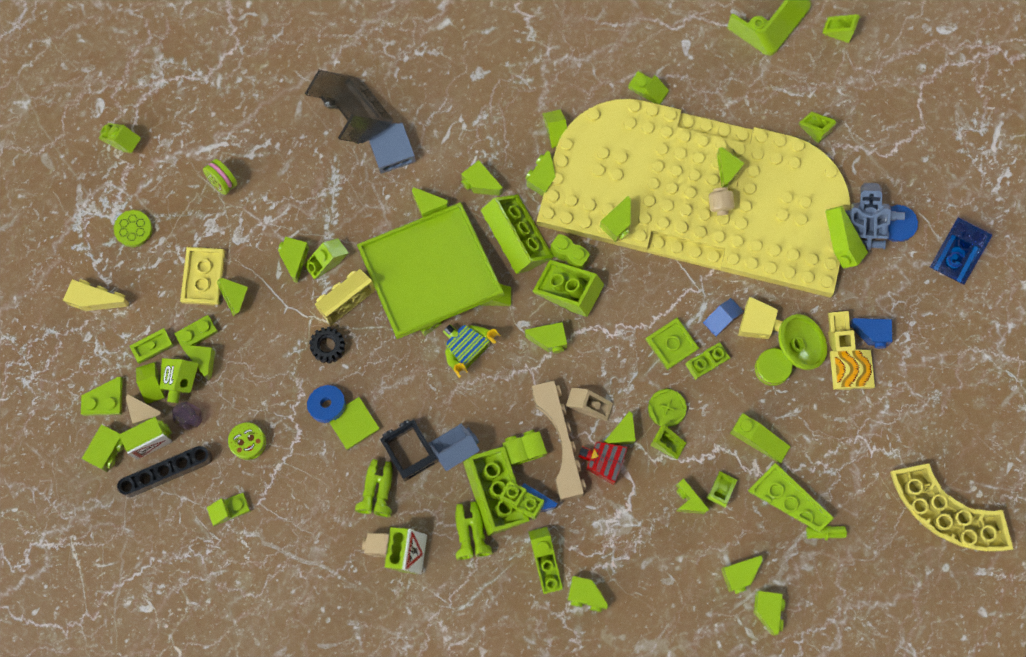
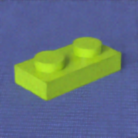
(196, 332)
(151, 345)

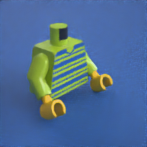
(466, 345)

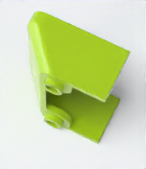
(771, 34)

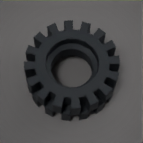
(319, 337)

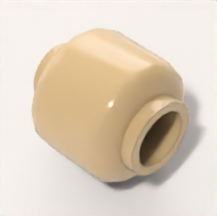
(721, 201)

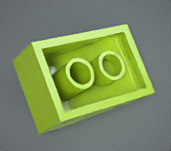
(569, 287)

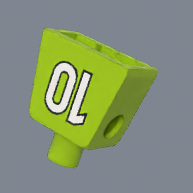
(177, 377)

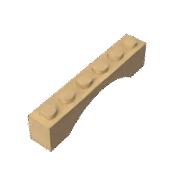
(547, 401)

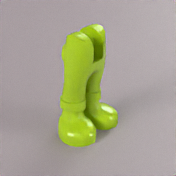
(381, 508)
(476, 523)

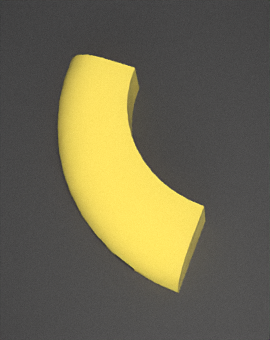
(948, 517)

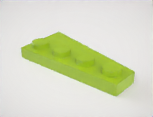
(786, 495)

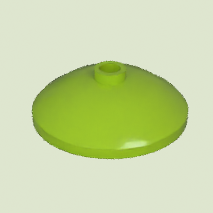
(802, 342)

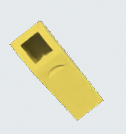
(89, 298)

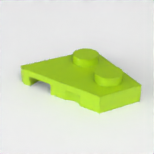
(103, 399)

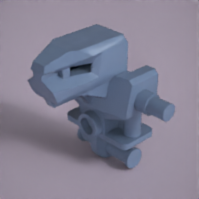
(872, 216)

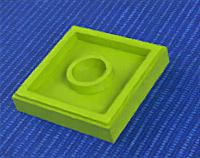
(672, 343)
(354, 424)

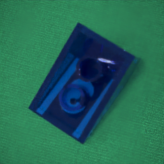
(961, 250)

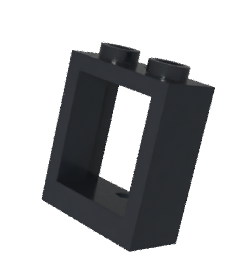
(419, 466)

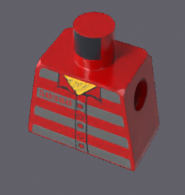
(604, 460)

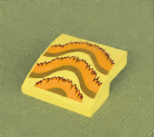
(852, 369)

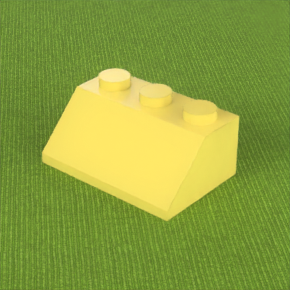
(345, 296)

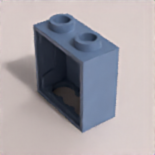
(391, 148)
(454, 446)

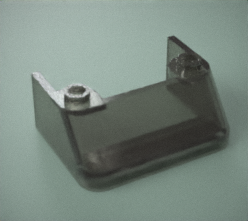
(355, 101)

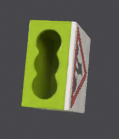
(146, 438)
(405, 550)

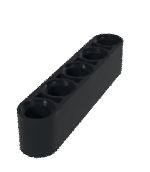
(154, 471)

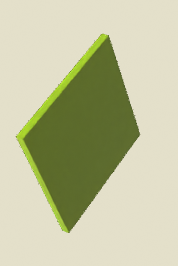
(429, 270)

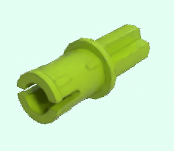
(827, 532)

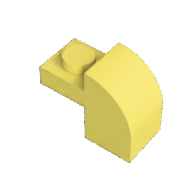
(839, 333)

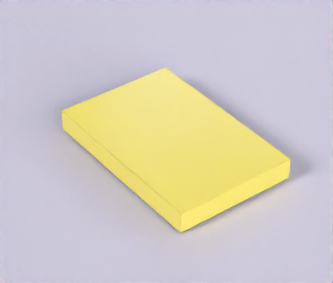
(200, 275)

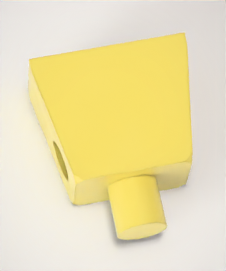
(758, 320)

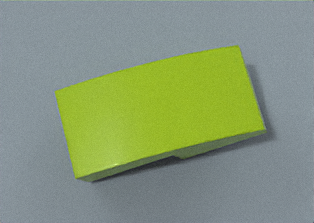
(707, 361)
(522, 500)

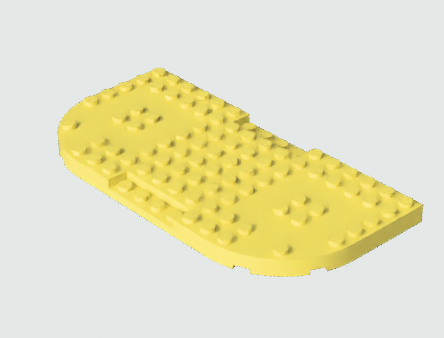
(670, 169)

